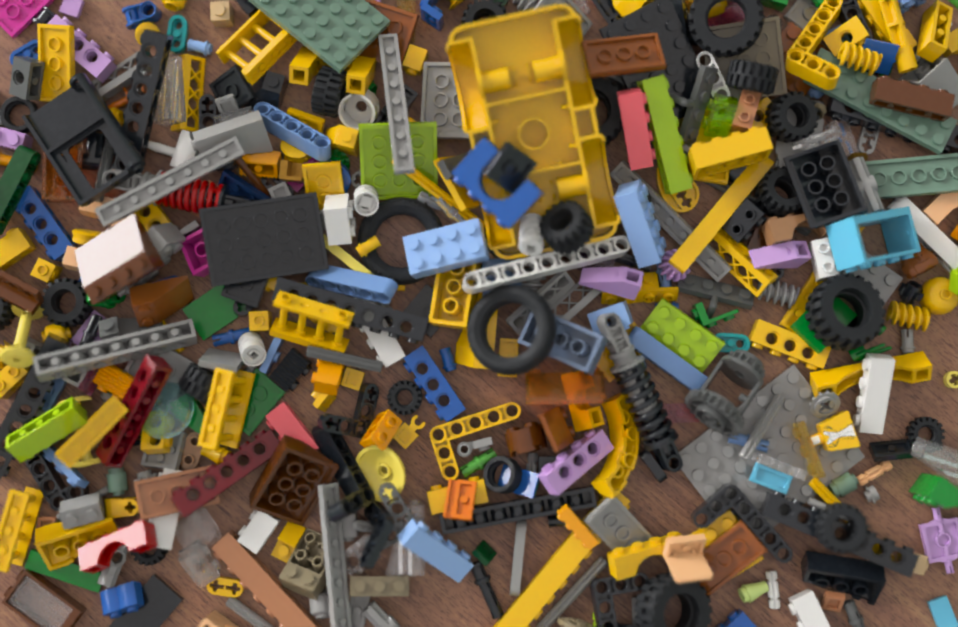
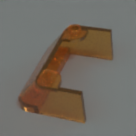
(564, 387)

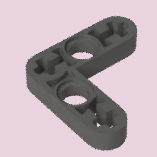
(398, 526)

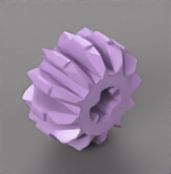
(670, 271)

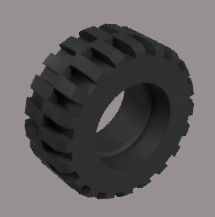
(732, 45)
(606, 92)
(863, 299)
(657, 594)

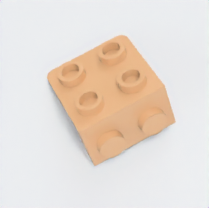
(686, 558)

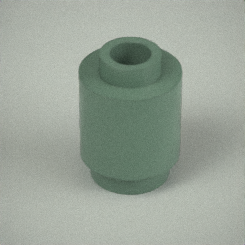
(117, 481)
(843, 485)

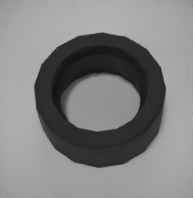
(6, 109)
(515, 476)

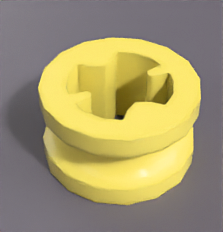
(947, 377)

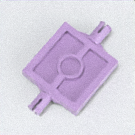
(940, 539)

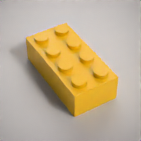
(729, 152)
(450, 303)

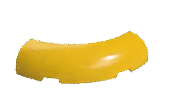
(625, 440)

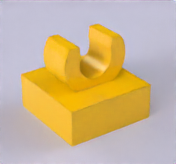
(322, 400)

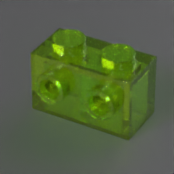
(720, 115)

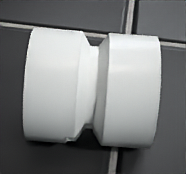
(366, 200)
(252, 349)

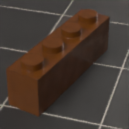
(911, 98)

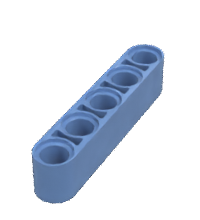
(294, 132)
(353, 284)
(666, 359)

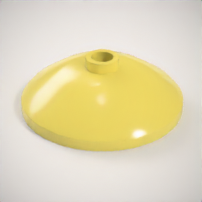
(373, 464)

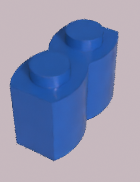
(122, 599)

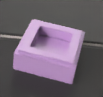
(72, 8)

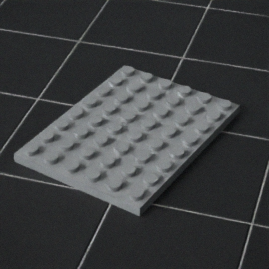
(714, 462)

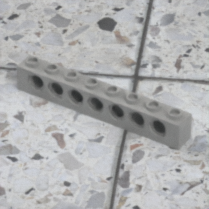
(114, 350)

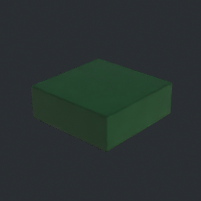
(484, 553)

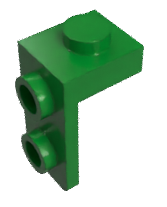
(699, 313)

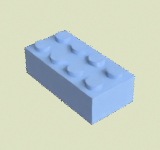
(640, 223)
(446, 248)

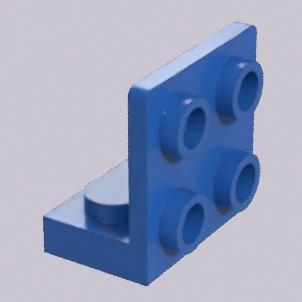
(432, 14)

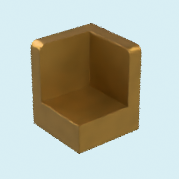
(291, 171)

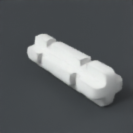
(773, 592)

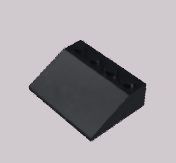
(825, 184)

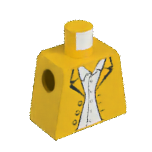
(836, 432)

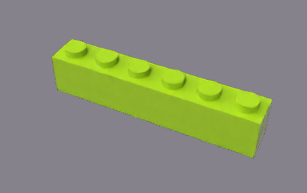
(666, 138)

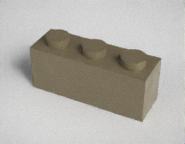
(379, 586)

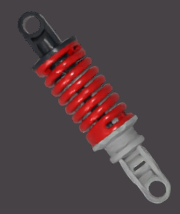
(188, 198)

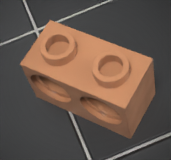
(745, 111)

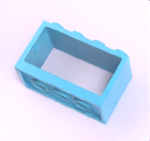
(897, 231)

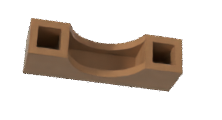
(781, 230)

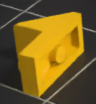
(288, 541)

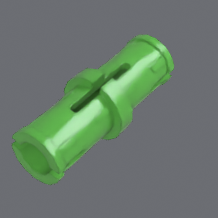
(477, 463)

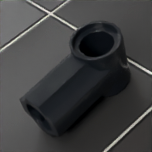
(93, 152)

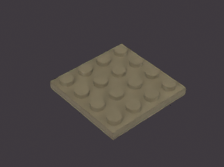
(765, 50)

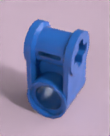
(138, 14)

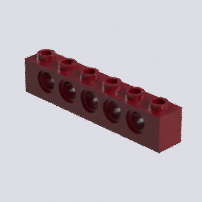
(139, 402)
(187, 506)

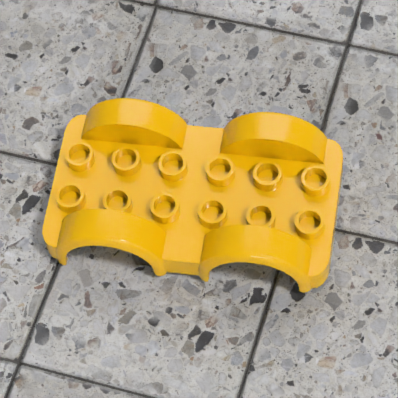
(530, 86)

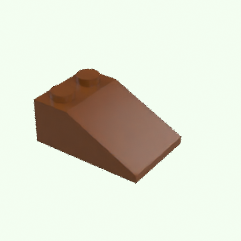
(160, 299)
(556, 428)

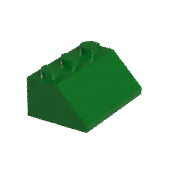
(934, 491)

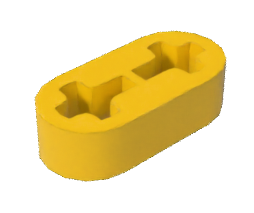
(225, 591)

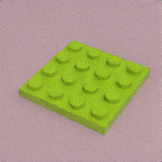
(377, 157)

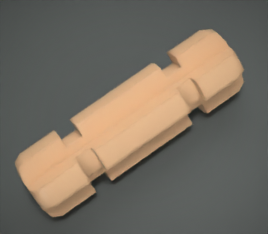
(874, 472)

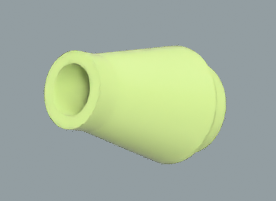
(752, 591)

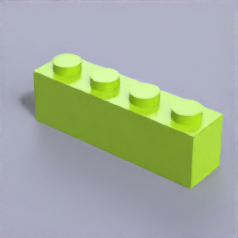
(46, 429)

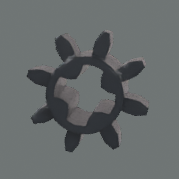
(911, 292)

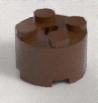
(525, 439)

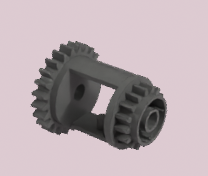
(716, 410)

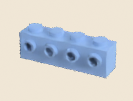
(435, 550)

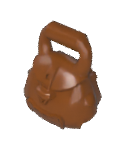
(919, 264)

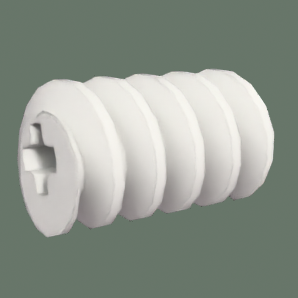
(529, 235)

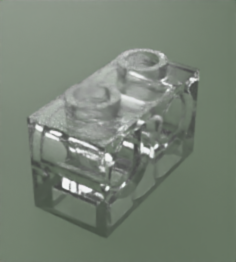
(356, 550)

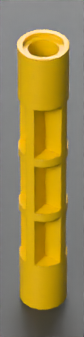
(898, 35)

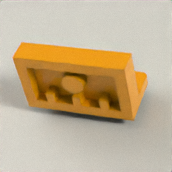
(381, 430)

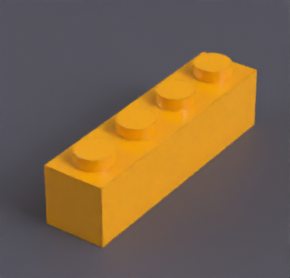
(577, 526)

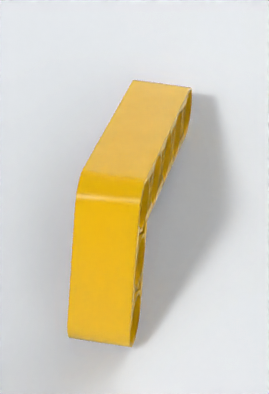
(800, 56)
(467, 429)

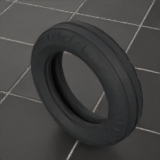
(371, 223)
(478, 330)

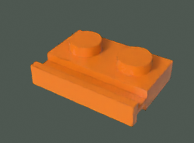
(460, 500)

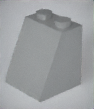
(935, 75)

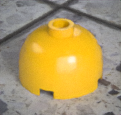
(938, 296)

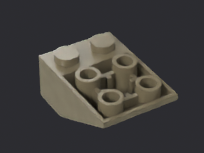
(306, 567)

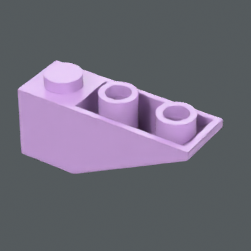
(781, 256)
(613, 280)

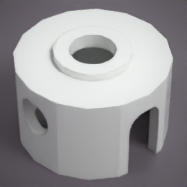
(352, 116)

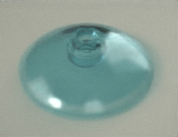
(172, 416)

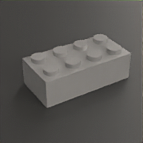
(167, 241)

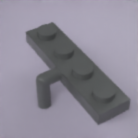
(697, 103)
(716, 292)

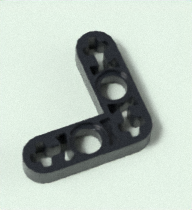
(354, 423)
(383, 526)

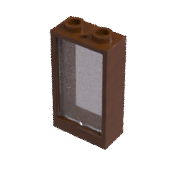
(42, 602)

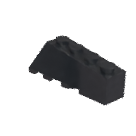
(844, 574)

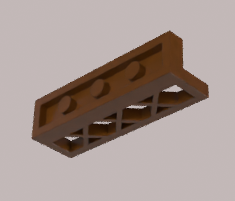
(19, 293)

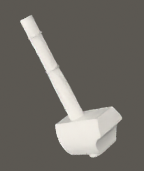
(183, 152)

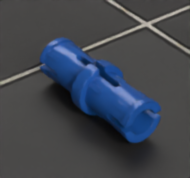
(229, 337)

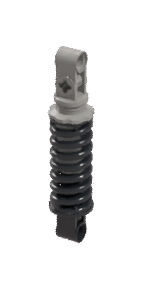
(641, 394)

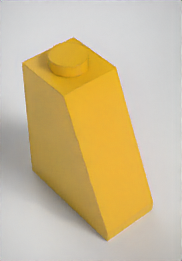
(344, 139)

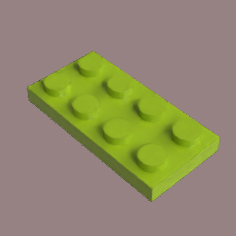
(682, 335)

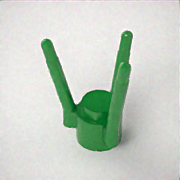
(860, 353)

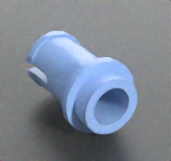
(201, 47)

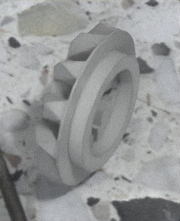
(824, 411)

